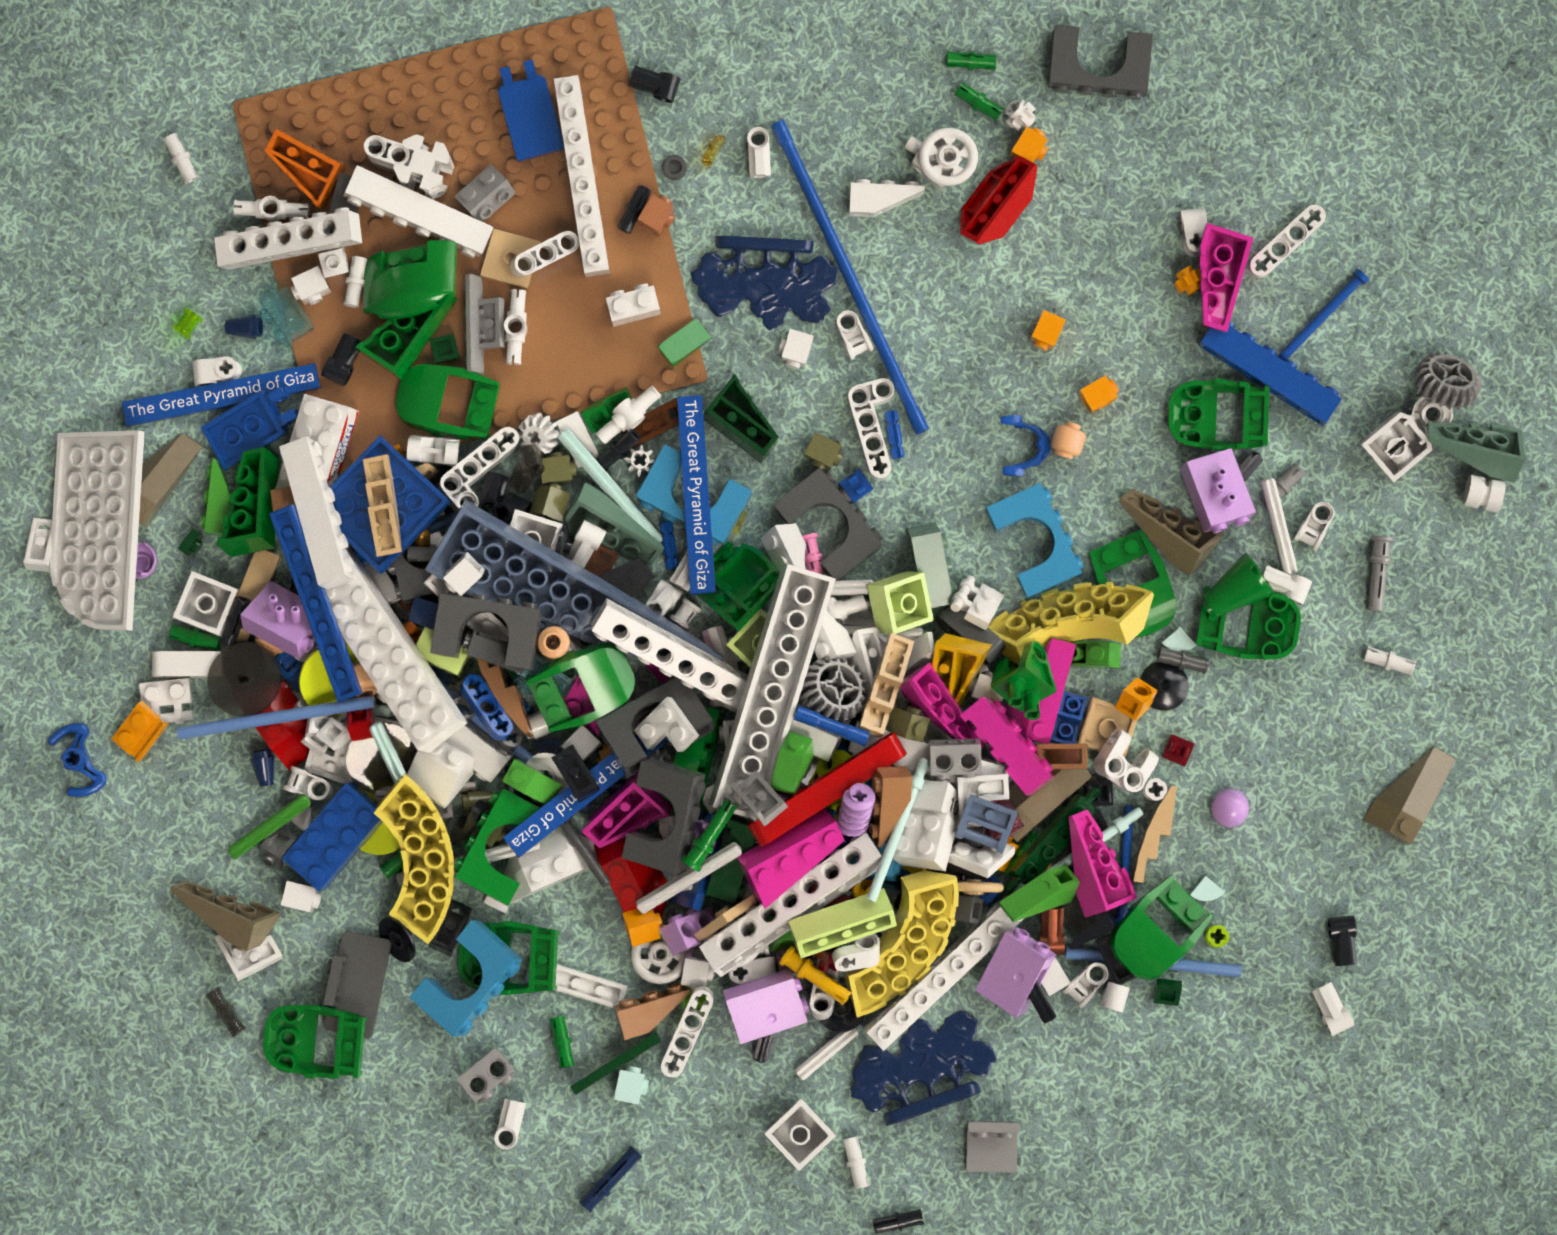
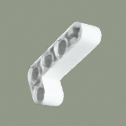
(873, 431)
(480, 466)

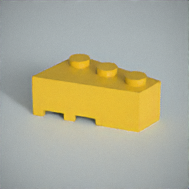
(958, 663)

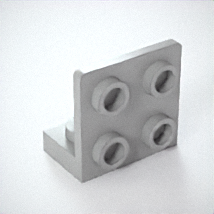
(991, 1146)

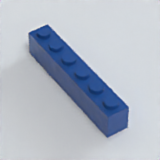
(1267, 369)

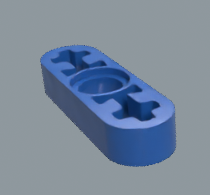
(502, 718)

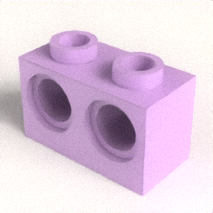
(681, 930)

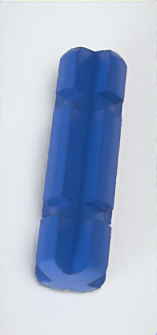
(894, 434)
(669, 544)

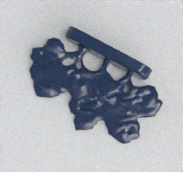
(770, 288)
(923, 1059)

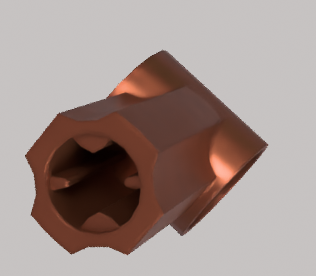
(1052, 930)

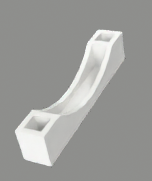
(787, 546)

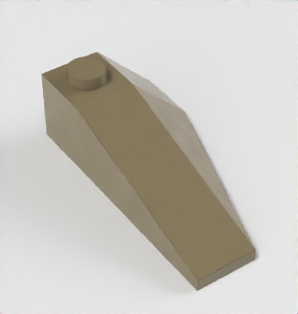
(163, 473)
(1175, 536)
(1047, 799)
(1408, 800)
(233, 921)

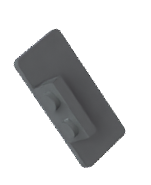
(356, 978)

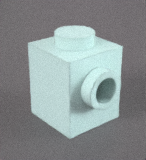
(631, 1085)

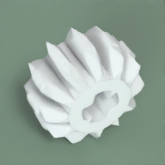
(539, 432)

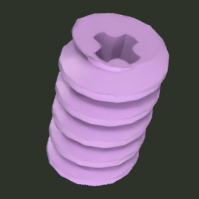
(856, 810)

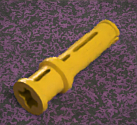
(806, 969)

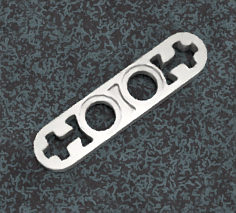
(1285, 239)
(686, 1031)

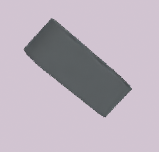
(955, 624)

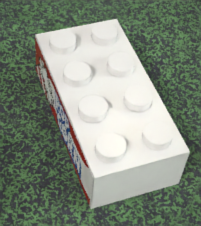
(329, 426)

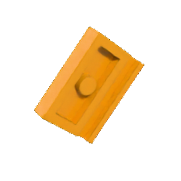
(139, 731)

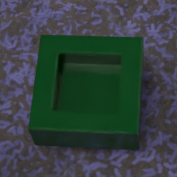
(444, 348)
(191, 543)
(1167, 992)

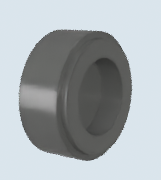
(674, 167)

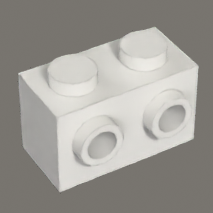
(633, 305)

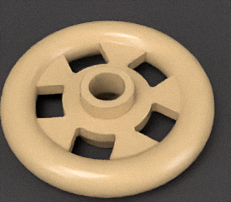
(976, 887)

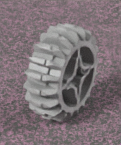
(1447, 380)
(840, 683)

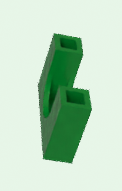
(474, 867)

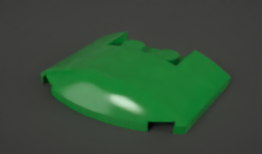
(409, 280)
(742, 582)

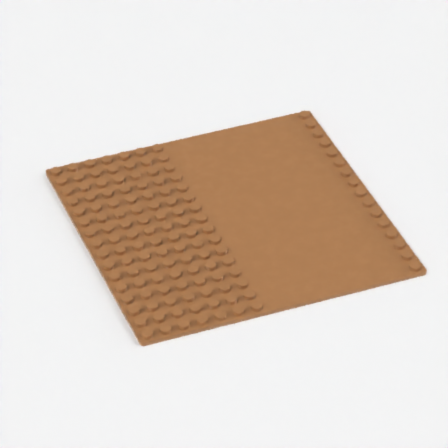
(454, 99)

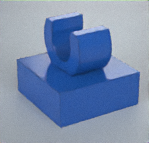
(856, 486)

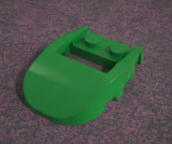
(422, 395)
(1195, 412)
(1126, 550)
(1271, 633)
(604, 674)
(1143, 945)
(542, 958)
(292, 1035)

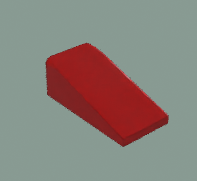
(359, 723)

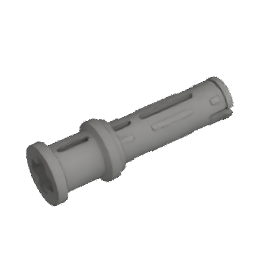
(1379, 562)

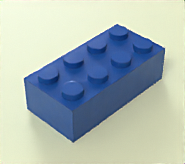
(334, 837)

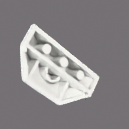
(869, 649)
(548, 866)

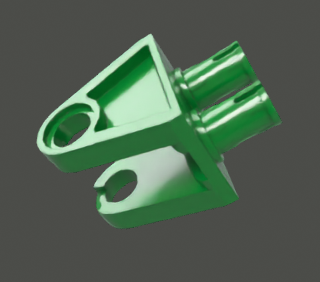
(1027, 683)

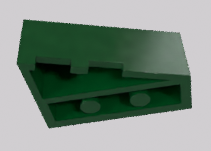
(741, 421)
(726, 881)

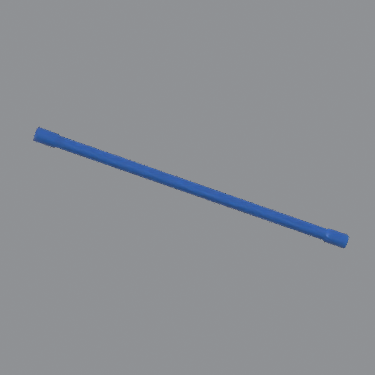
(786, 142)

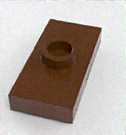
(601, 560)

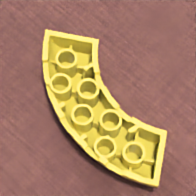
(425, 857)

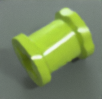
(1211, 941)

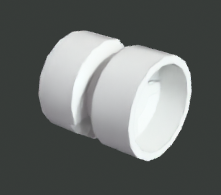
(1484, 493)

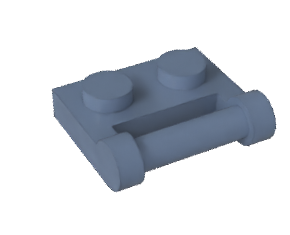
(990, 816)

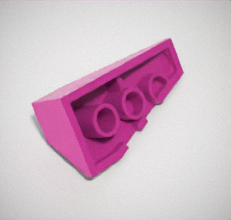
(1221, 272)
(1060, 658)
(929, 693)
(1101, 879)

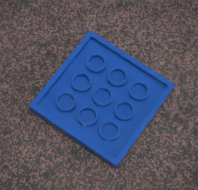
(416, 501)

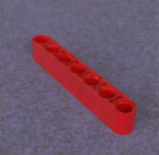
(830, 787)

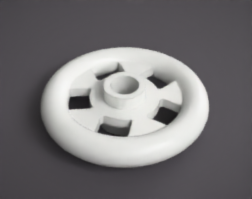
(928, 149)
(643, 965)

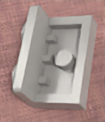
(485, 194)
(759, 797)

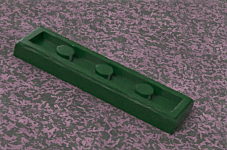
(615, 1063)

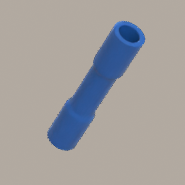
(817, 720)

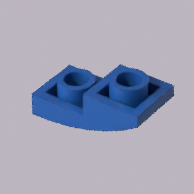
(1068, 719)

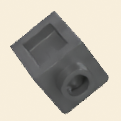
(276, 847)

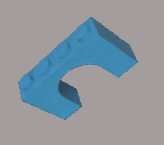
(658, 494)
(1035, 506)
(497, 964)

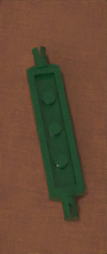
(1050, 841)

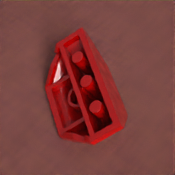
(998, 201)
(285, 737)
(629, 879)

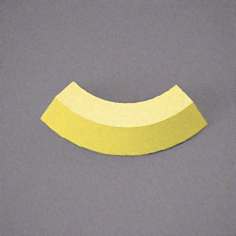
(1075, 615)
(911, 946)

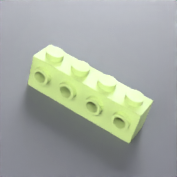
(841, 919)

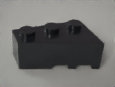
(629, 577)

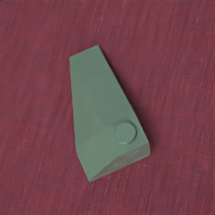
(1491, 450)
(621, 530)

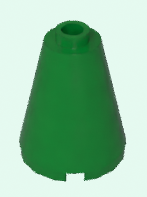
(1237, 588)

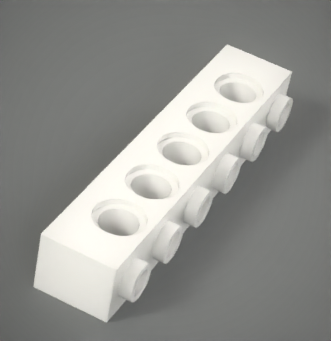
(346, 233)

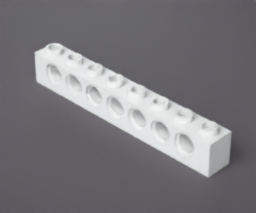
(581, 176)
(613, 614)
(766, 932)
(943, 975)

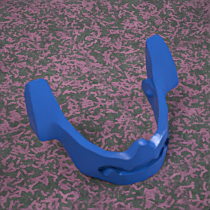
(1042, 443)

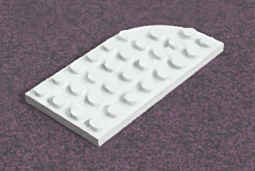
(97, 525)

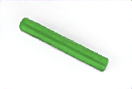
(269, 826)

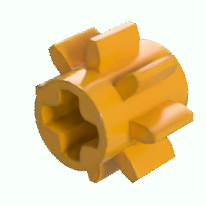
(1188, 281)

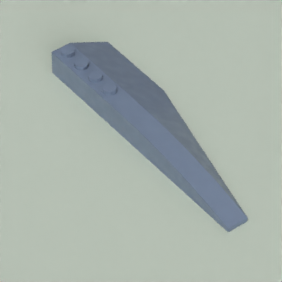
(533, 573)

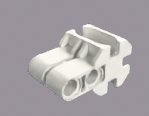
(417, 167)

